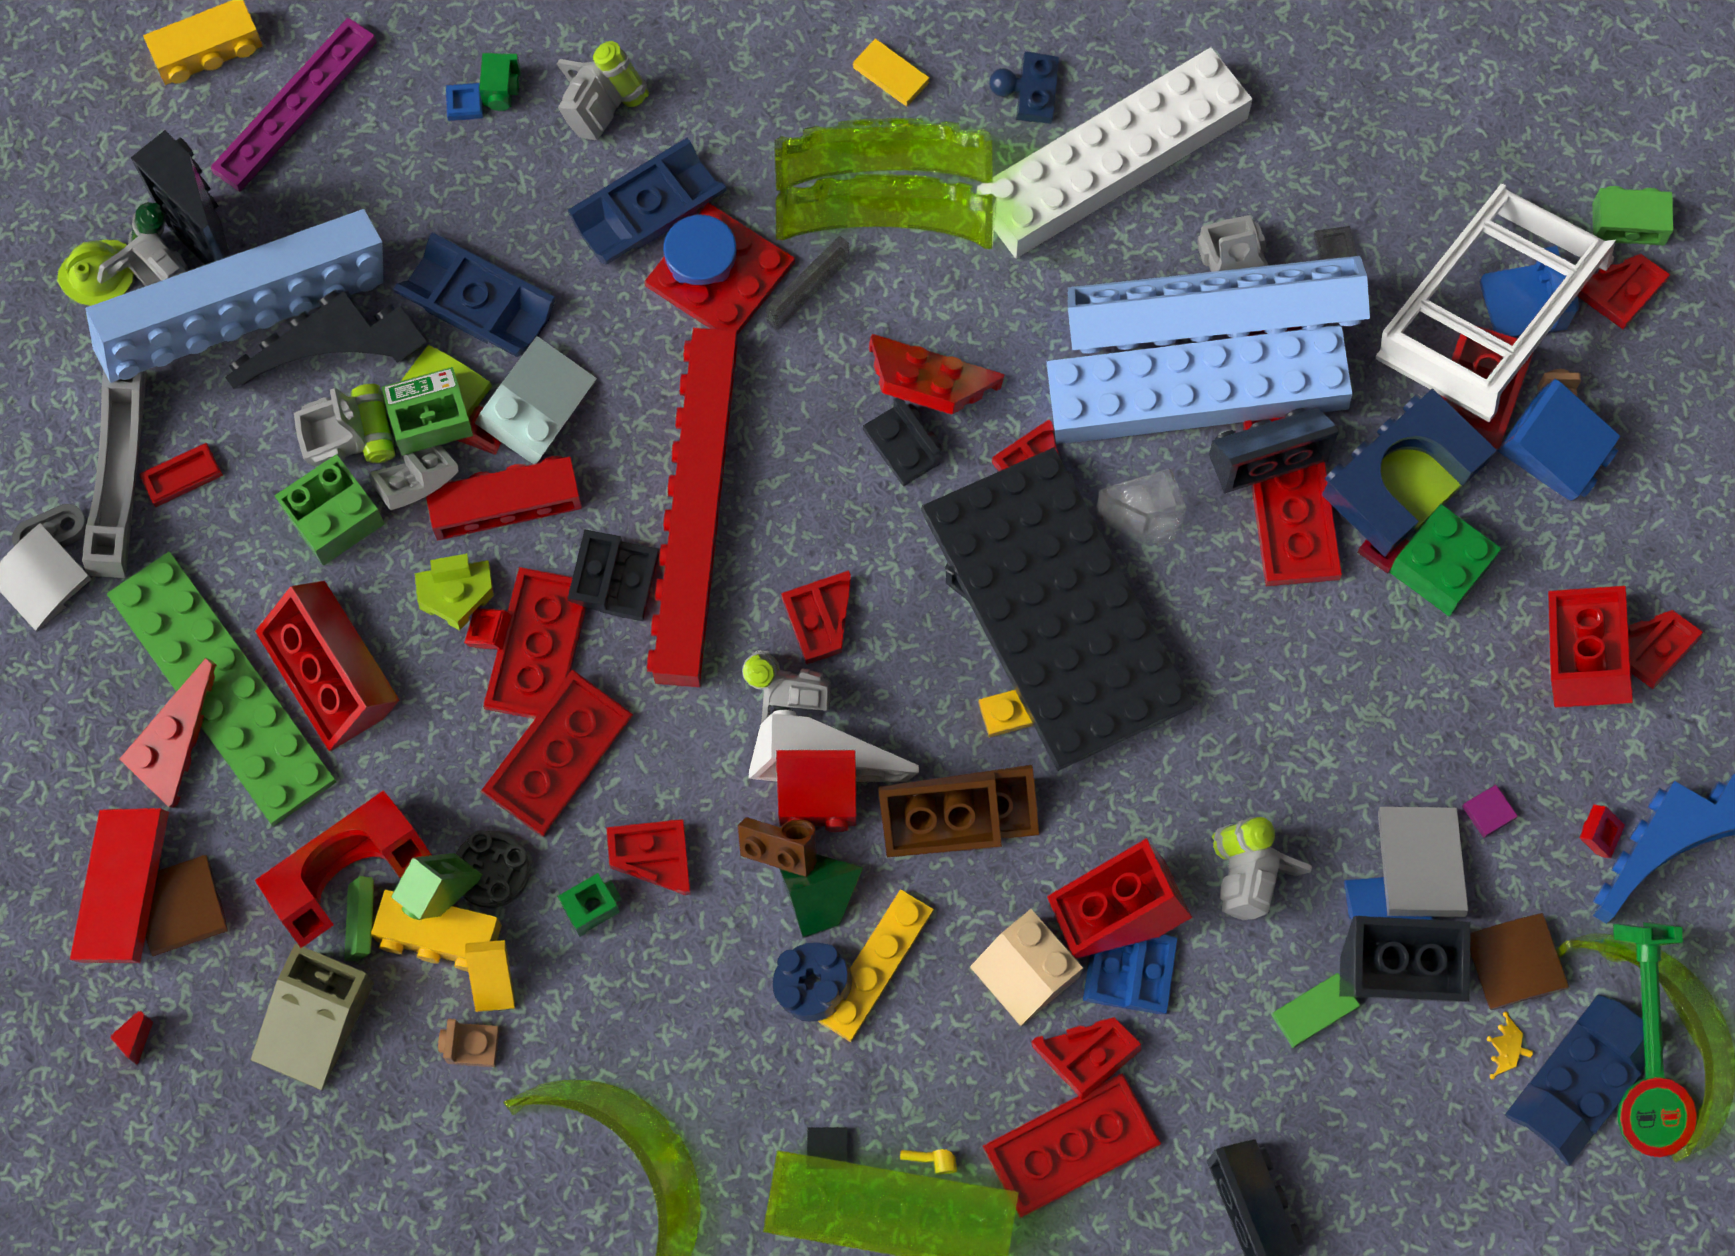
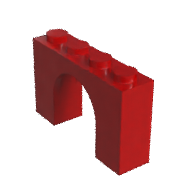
(298, 881)

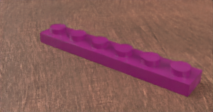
(293, 104)

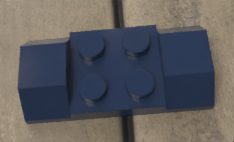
(645, 202)
(477, 296)
(1583, 1078)

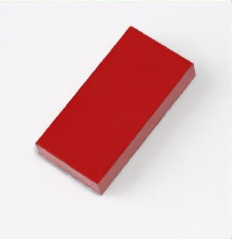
(180, 474)

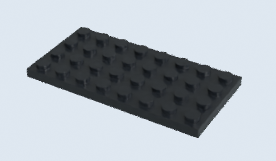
(1056, 608)

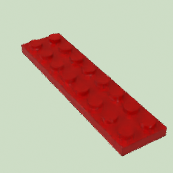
(1295, 524)

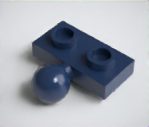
(1034, 86)

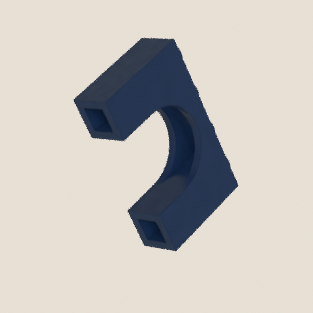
(1425, 426)

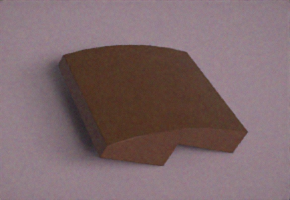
(184, 907)
(1517, 961)

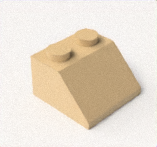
(1026, 967)

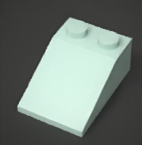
(535, 400)

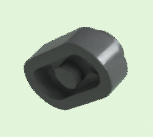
(53, 522)

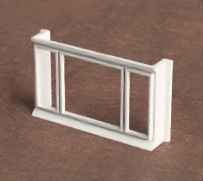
(1454, 381)

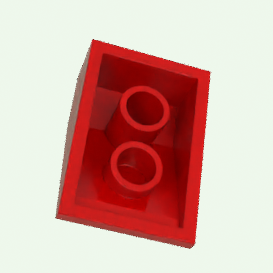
(1483, 362)
(1589, 647)
(817, 787)
(1119, 902)

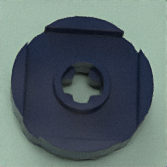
(798, 965)

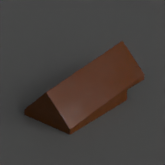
(959, 811)

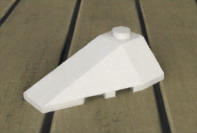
(791, 732)

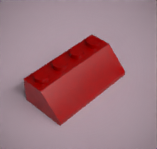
(326, 663)

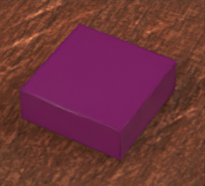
(1489, 811)

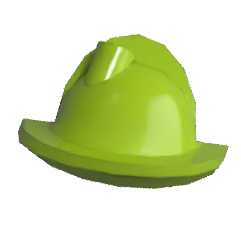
(80, 273)

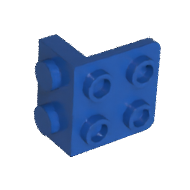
(1520, 293)

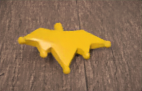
(1508, 1047)

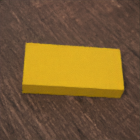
(891, 72)
(490, 975)

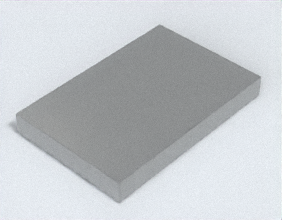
(1422, 861)

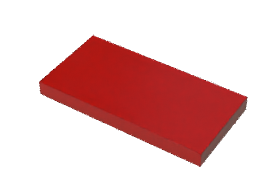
(536, 646)
(556, 753)
(119, 886)
(1071, 1145)

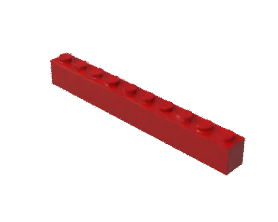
(695, 508)

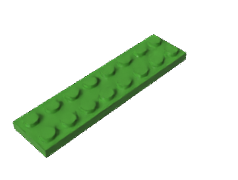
(240, 710)

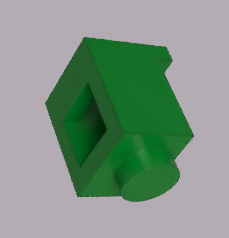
(499, 80)
(576, 899)

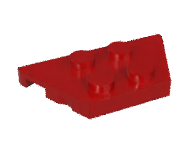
(928, 377)

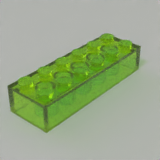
(886, 1209)

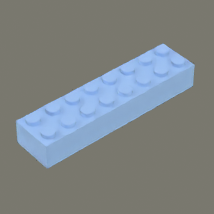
(234, 295)
(1218, 304)
(1198, 384)

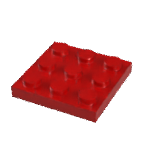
(735, 300)

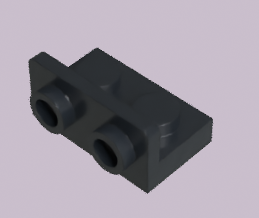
(904, 441)

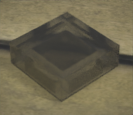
(1334, 243)

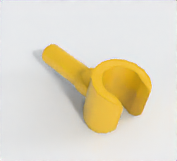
(943, 1159)

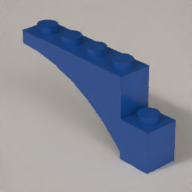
(1676, 825)

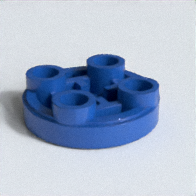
(700, 250)

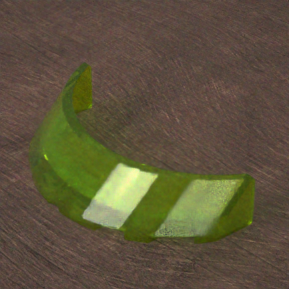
(883, 146)
(887, 202)
(1703, 1023)
(652, 1142)

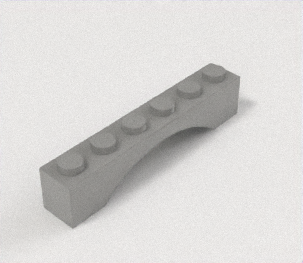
(113, 496)

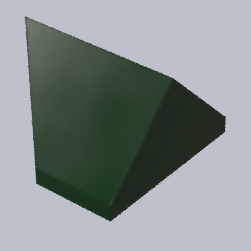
(822, 895)

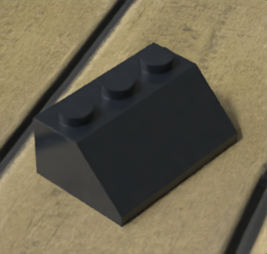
(1272, 448)
(1406, 959)
(1254, 1201)

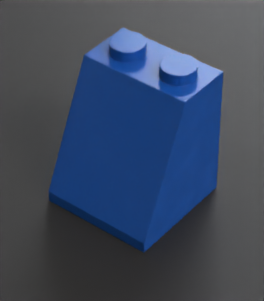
(1561, 441)

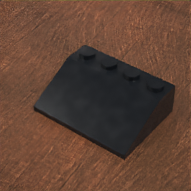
(183, 194)

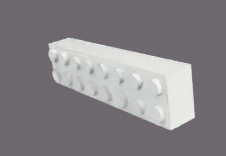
(1116, 151)

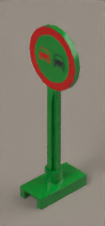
(1655, 1111)

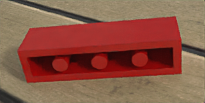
(504, 497)

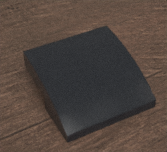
(613, 575)

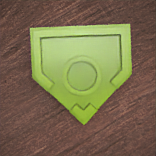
(454, 588)

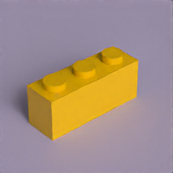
(203, 41)
(433, 936)

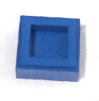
(464, 102)

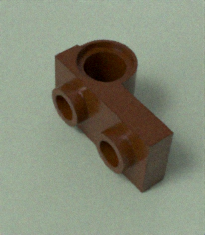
(783, 847)

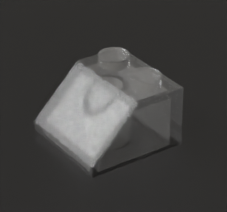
(1143, 508)

